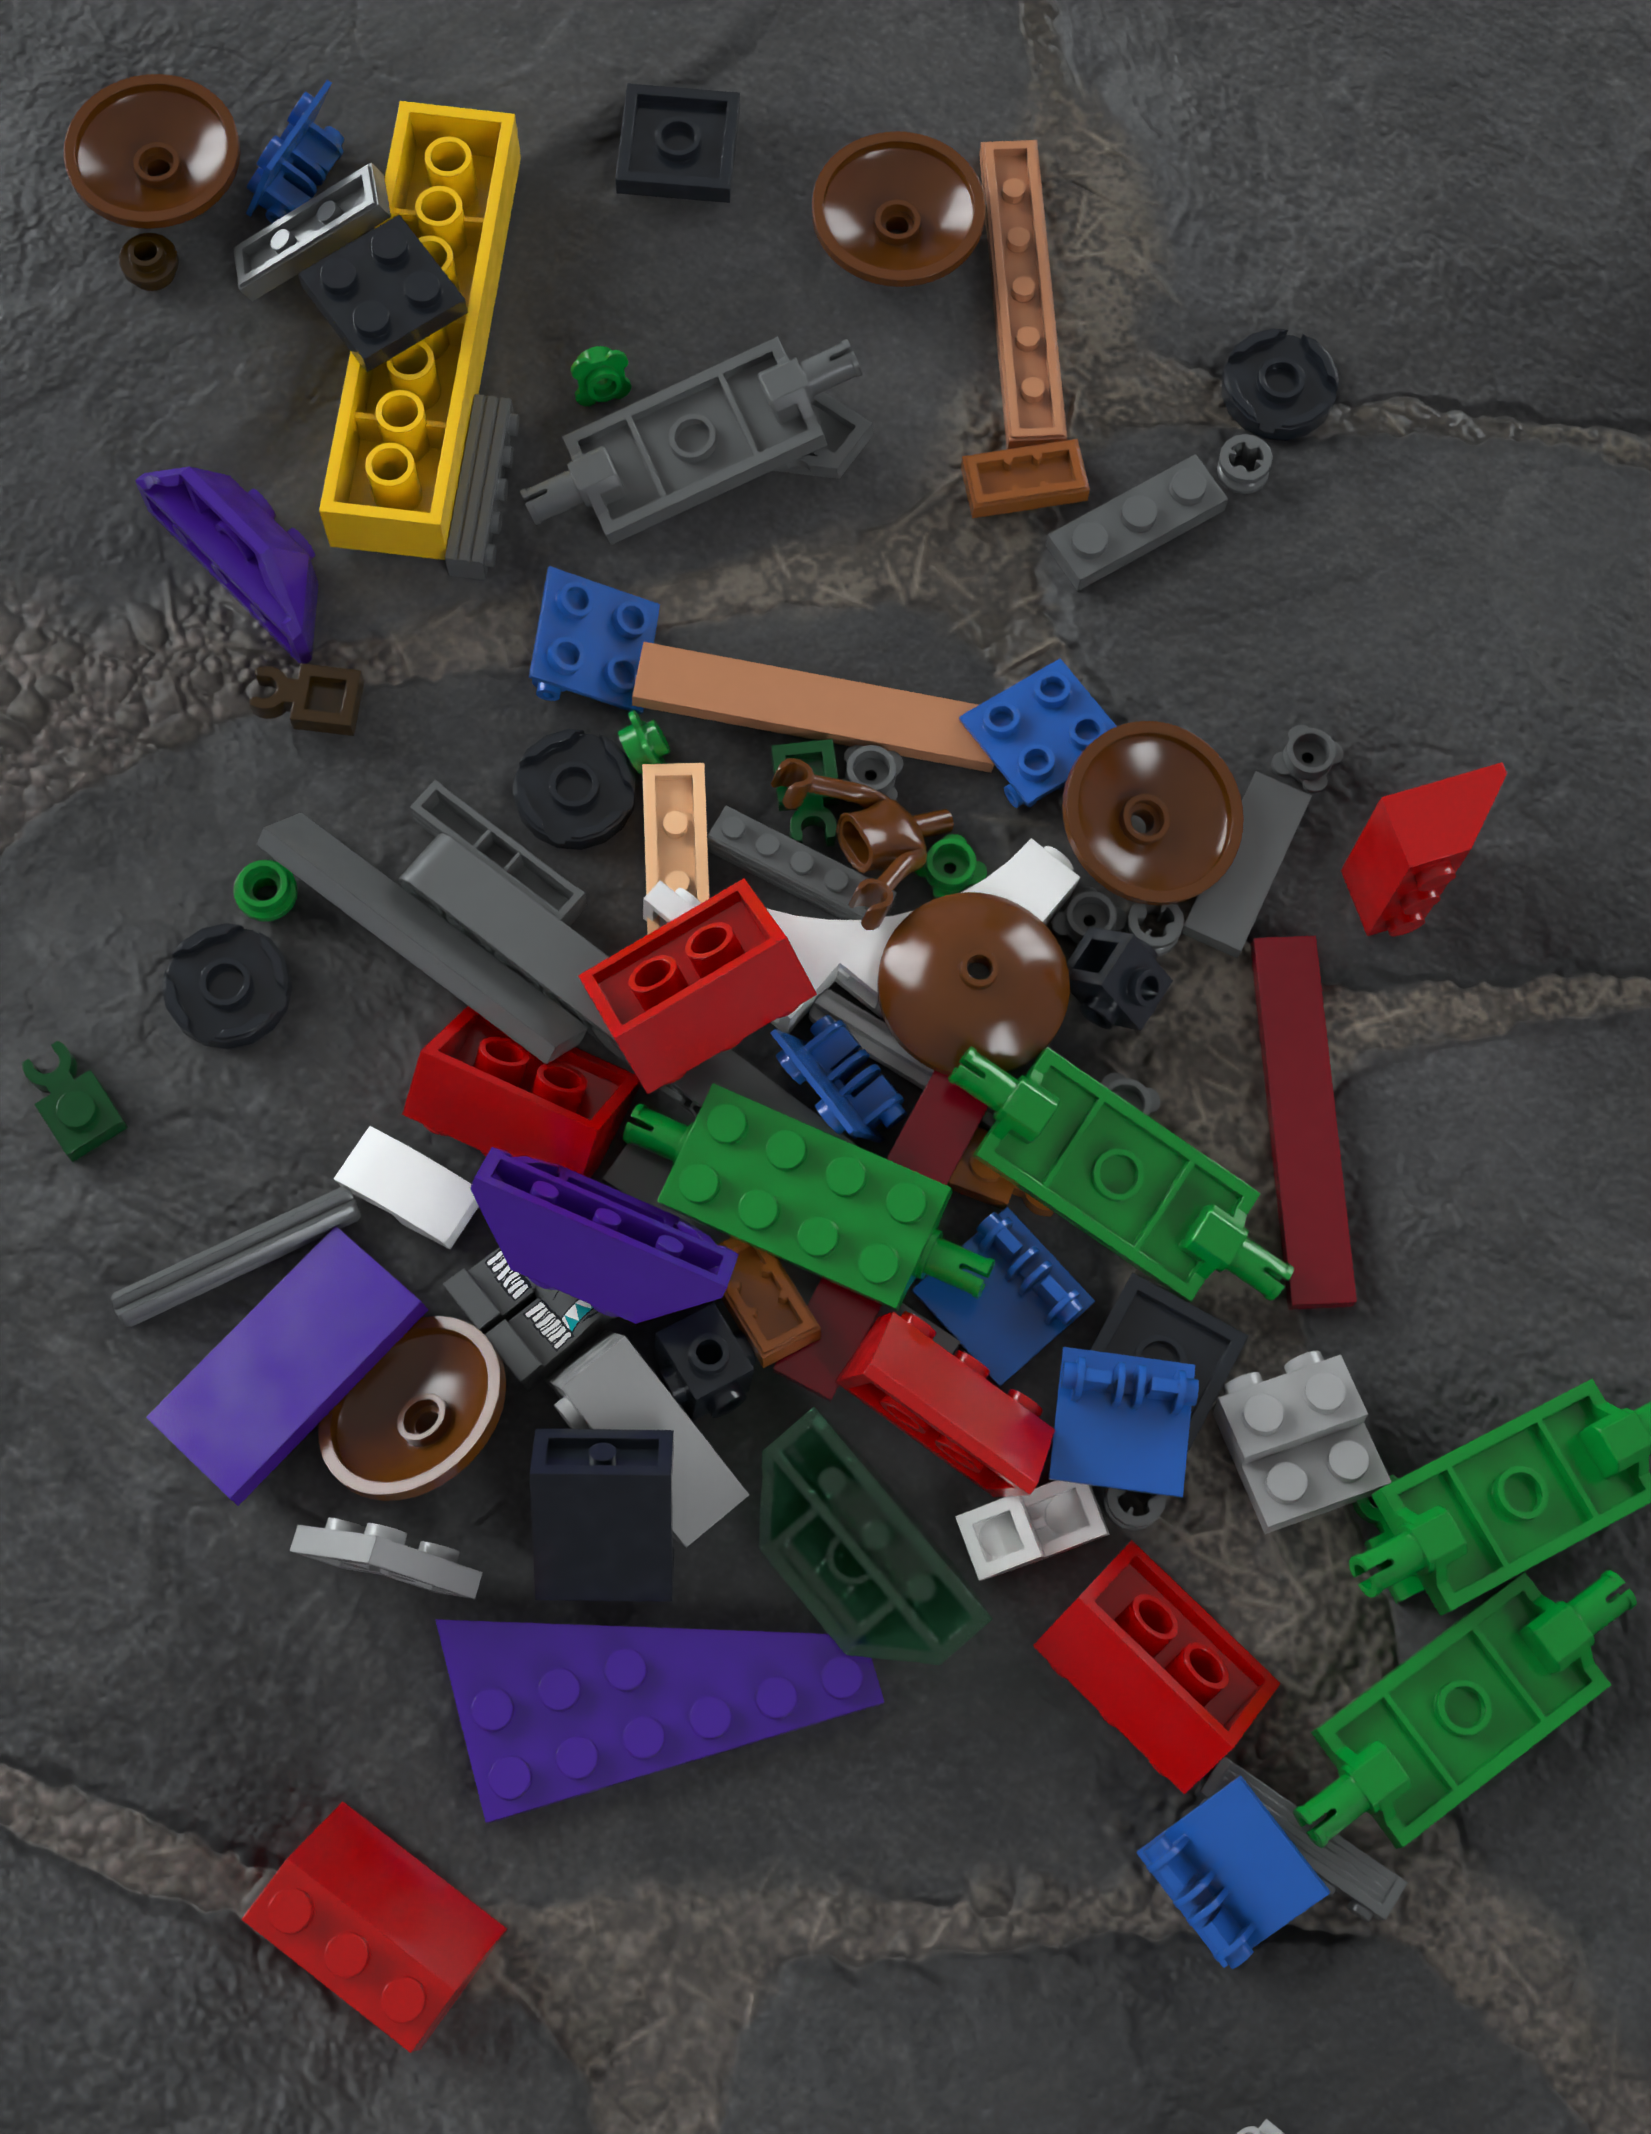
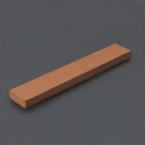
(1022, 294)
(806, 705)

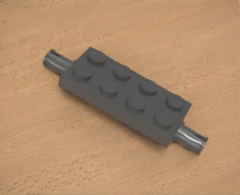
(694, 439)

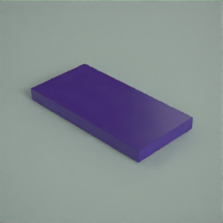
(287, 1365)

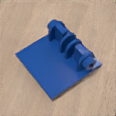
(296, 160)
(590, 640)
(1037, 731)
(839, 1106)
(1023, 1301)
(1122, 1422)
(1233, 1872)

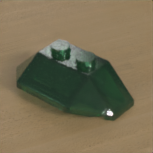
(859, 1551)

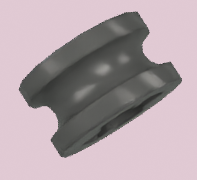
(1251, 450)
(1171, 933)
(1126, 1520)

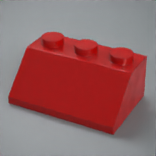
(1416, 848)
(698, 985)
(499, 1095)
(949, 1405)
(1158, 1667)
(375, 1926)

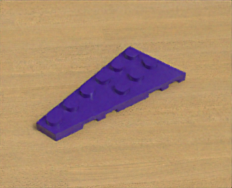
(602, 1705)

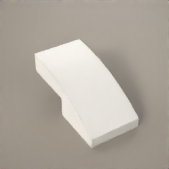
(408, 1187)
(1031, 1527)

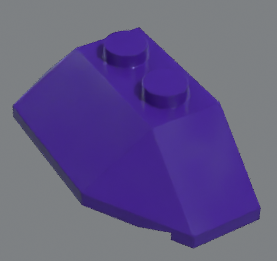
(241, 548)
(597, 1240)

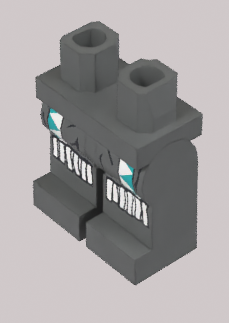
(524, 1322)

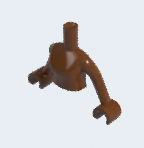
(872, 839)

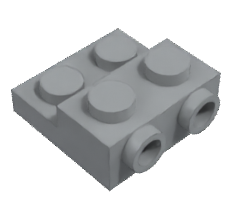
(1300, 1440)

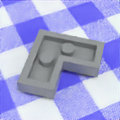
(384, 1552)

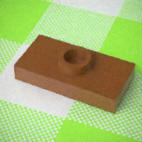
(1025, 478)
(767, 1305)

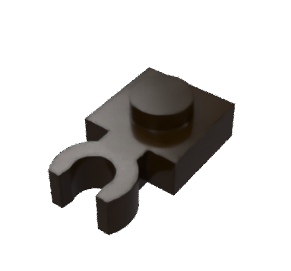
(318, 700)

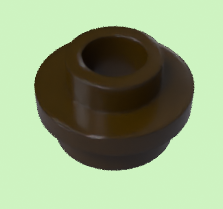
(153, 273)

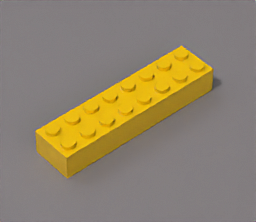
(409, 419)

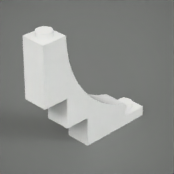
(851, 955)

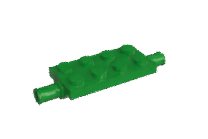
(1118, 1175)
(807, 1198)
(1512, 1498)
(1462, 1709)

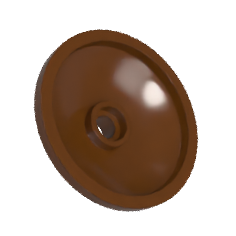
(145, 130)
(898, 185)
(1177, 791)
(942, 1010)
(417, 1412)

